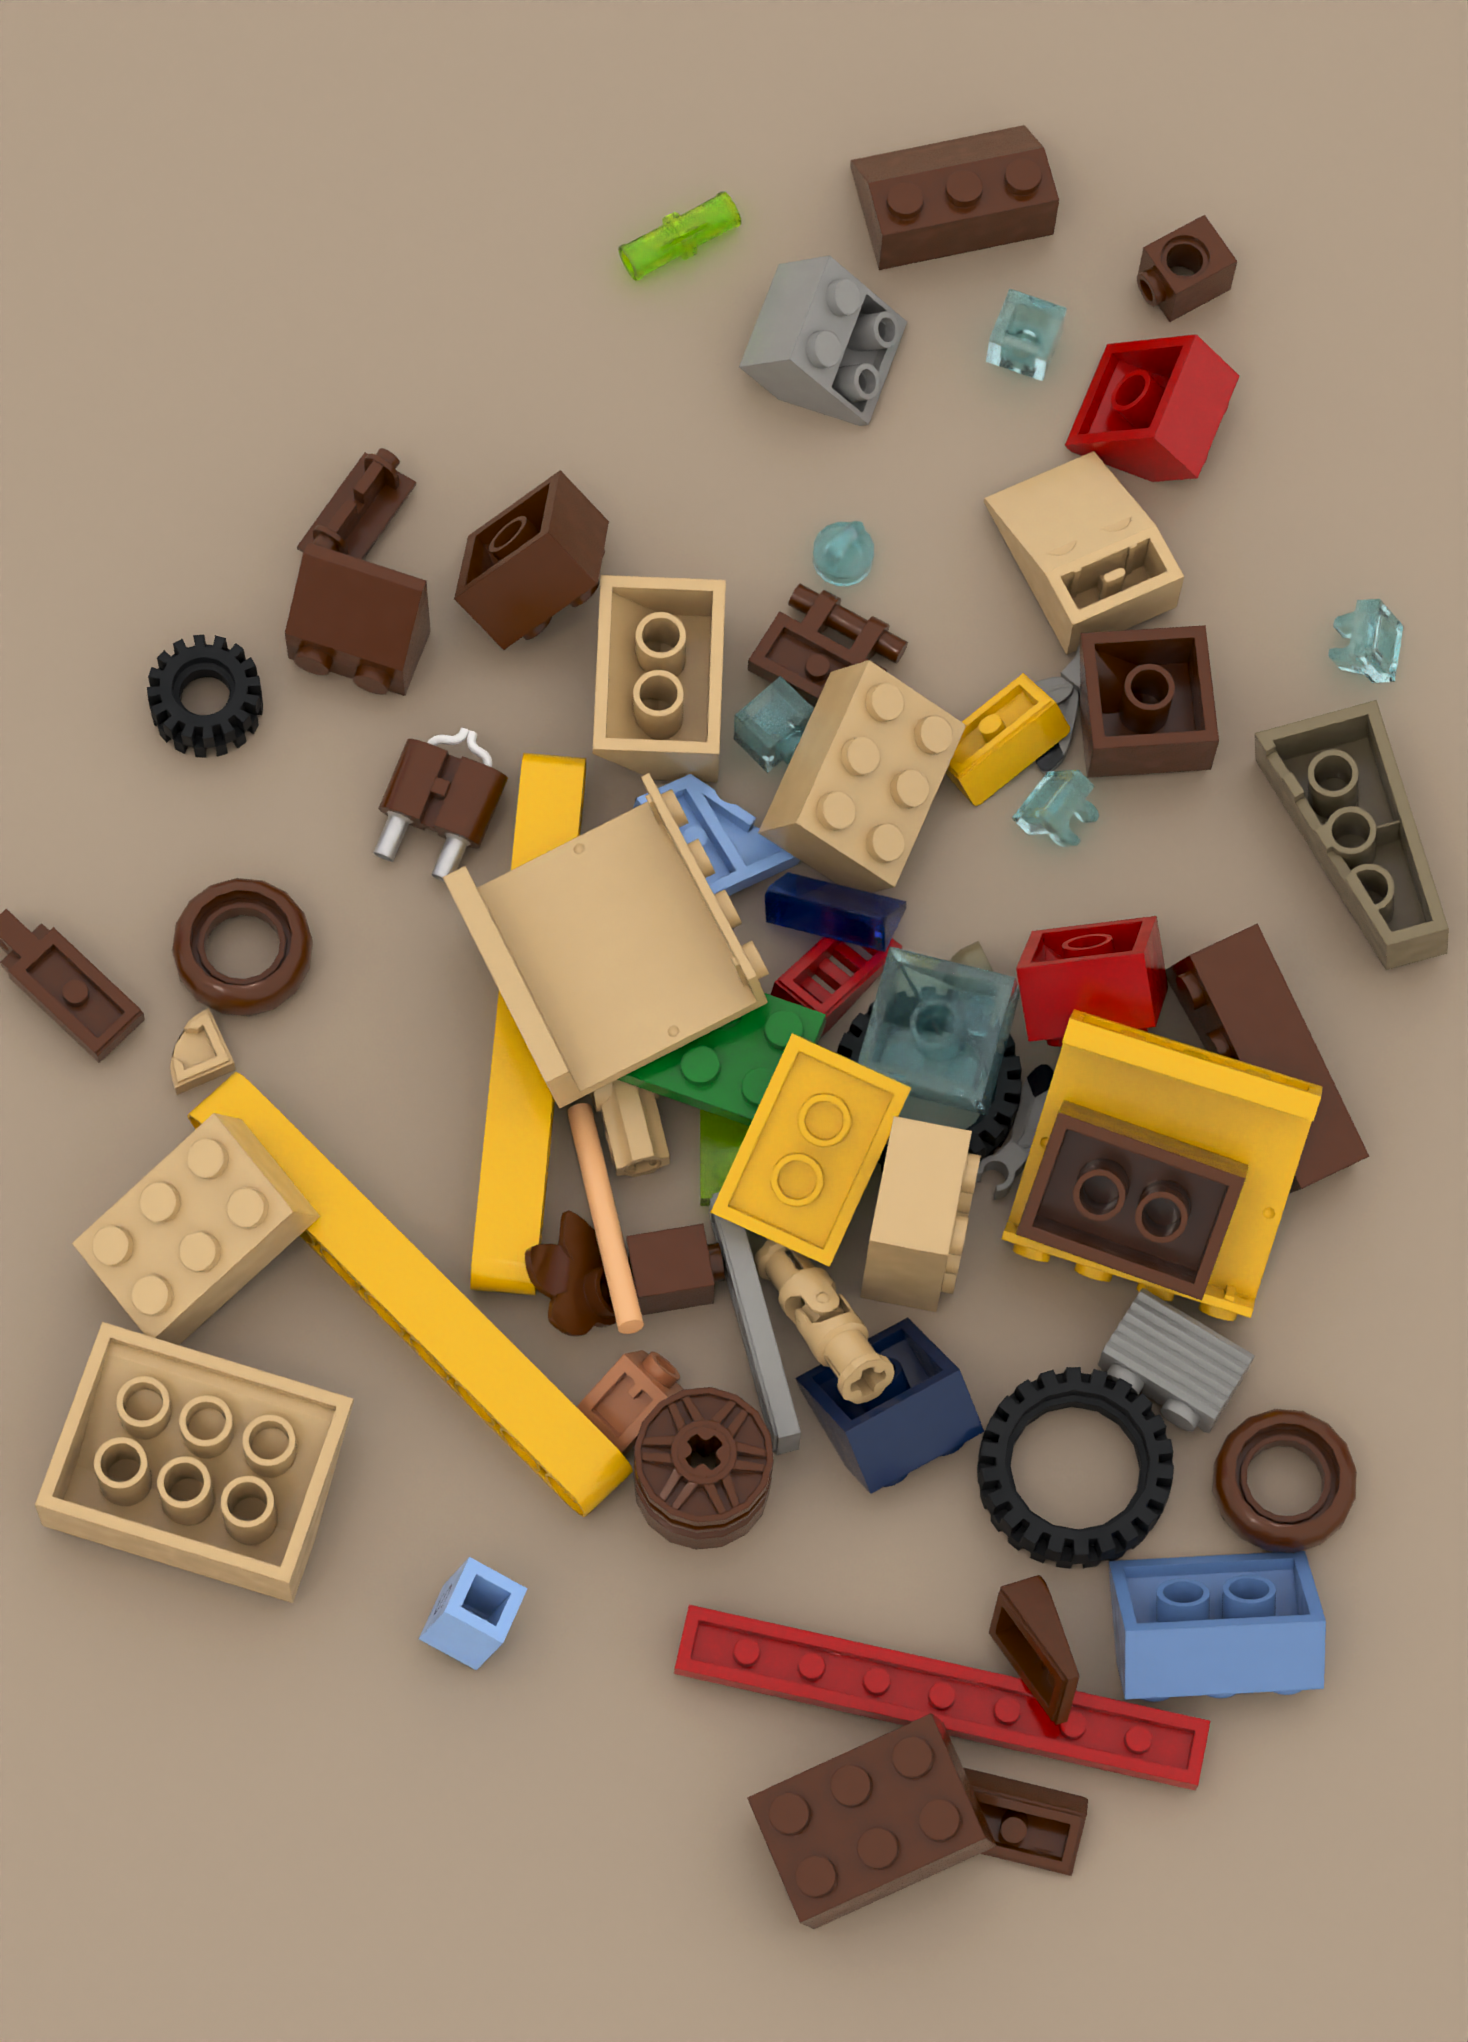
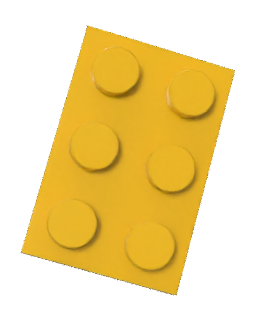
(810, 1149)

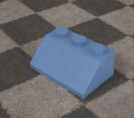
(1217, 1625)

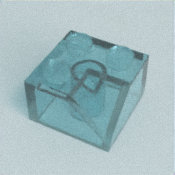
(940, 1028)

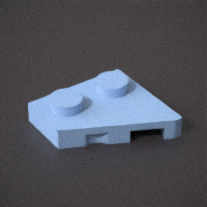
(728, 837)

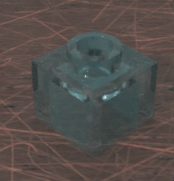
(1026, 334)
(772, 724)

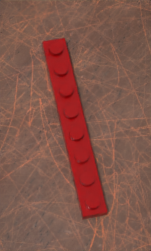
(966, 1699)

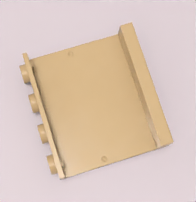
(612, 947)

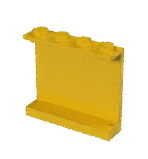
(1196, 1100)

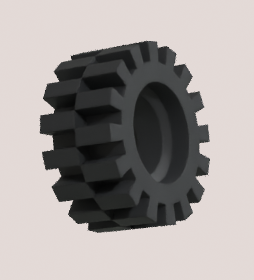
(199, 662)

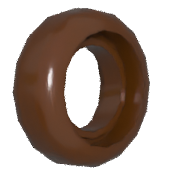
(231, 900)
(1307, 1435)

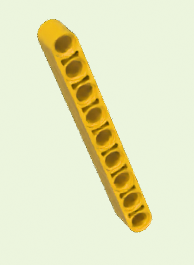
(518, 1098)
(432, 1312)

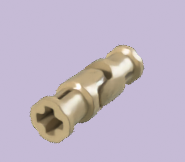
(825, 1322)

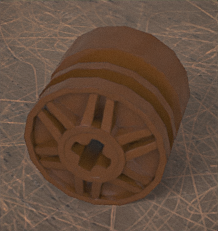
(700, 1504)

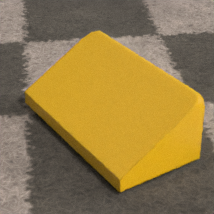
(1005, 738)

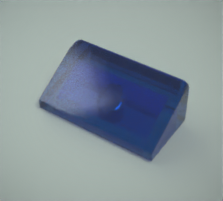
(833, 911)

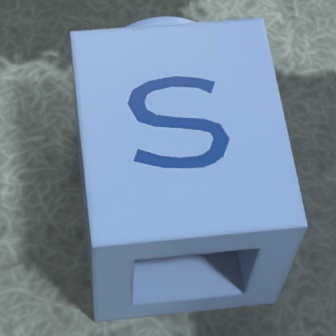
(473, 1613)

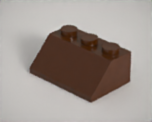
(956, 196)

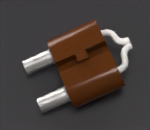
(441, 795)

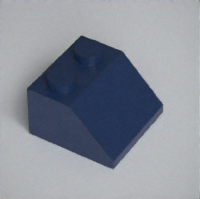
(912, 1422)

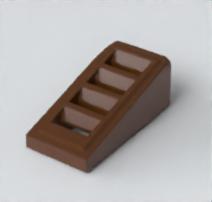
(1035, 1644)

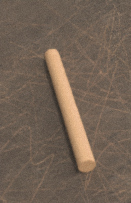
(605, 1219)

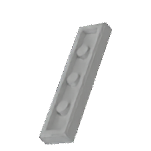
(757, 1333)

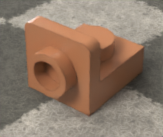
(628, 1396)

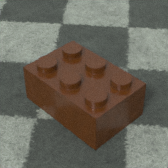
(1132, 1199)
(871, 1821)

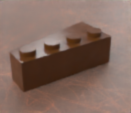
(1249, 1014)

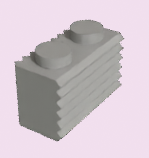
(1175, 1362)

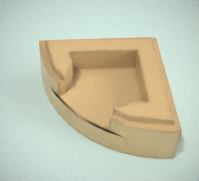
(199, 1054)

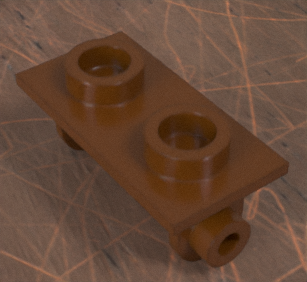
(361, 506)

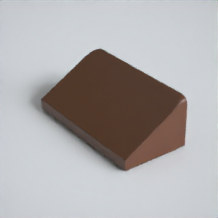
(1030, 1821)

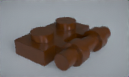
(806, 656)

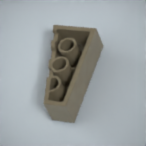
(1355, 816)

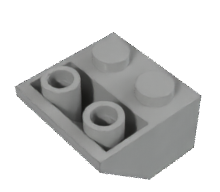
(823, 340)

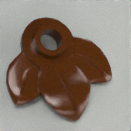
(572, 1278)

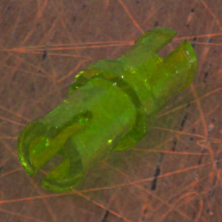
(654, 248)

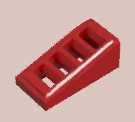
(799, 987)

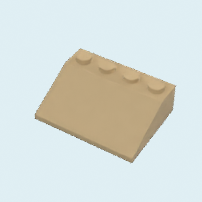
(195, 1462)

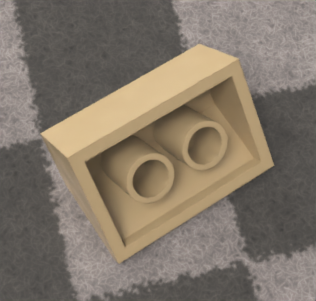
(660, 675)

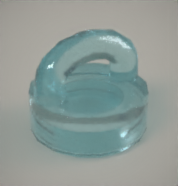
(843, 553)

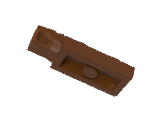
(67, 986)

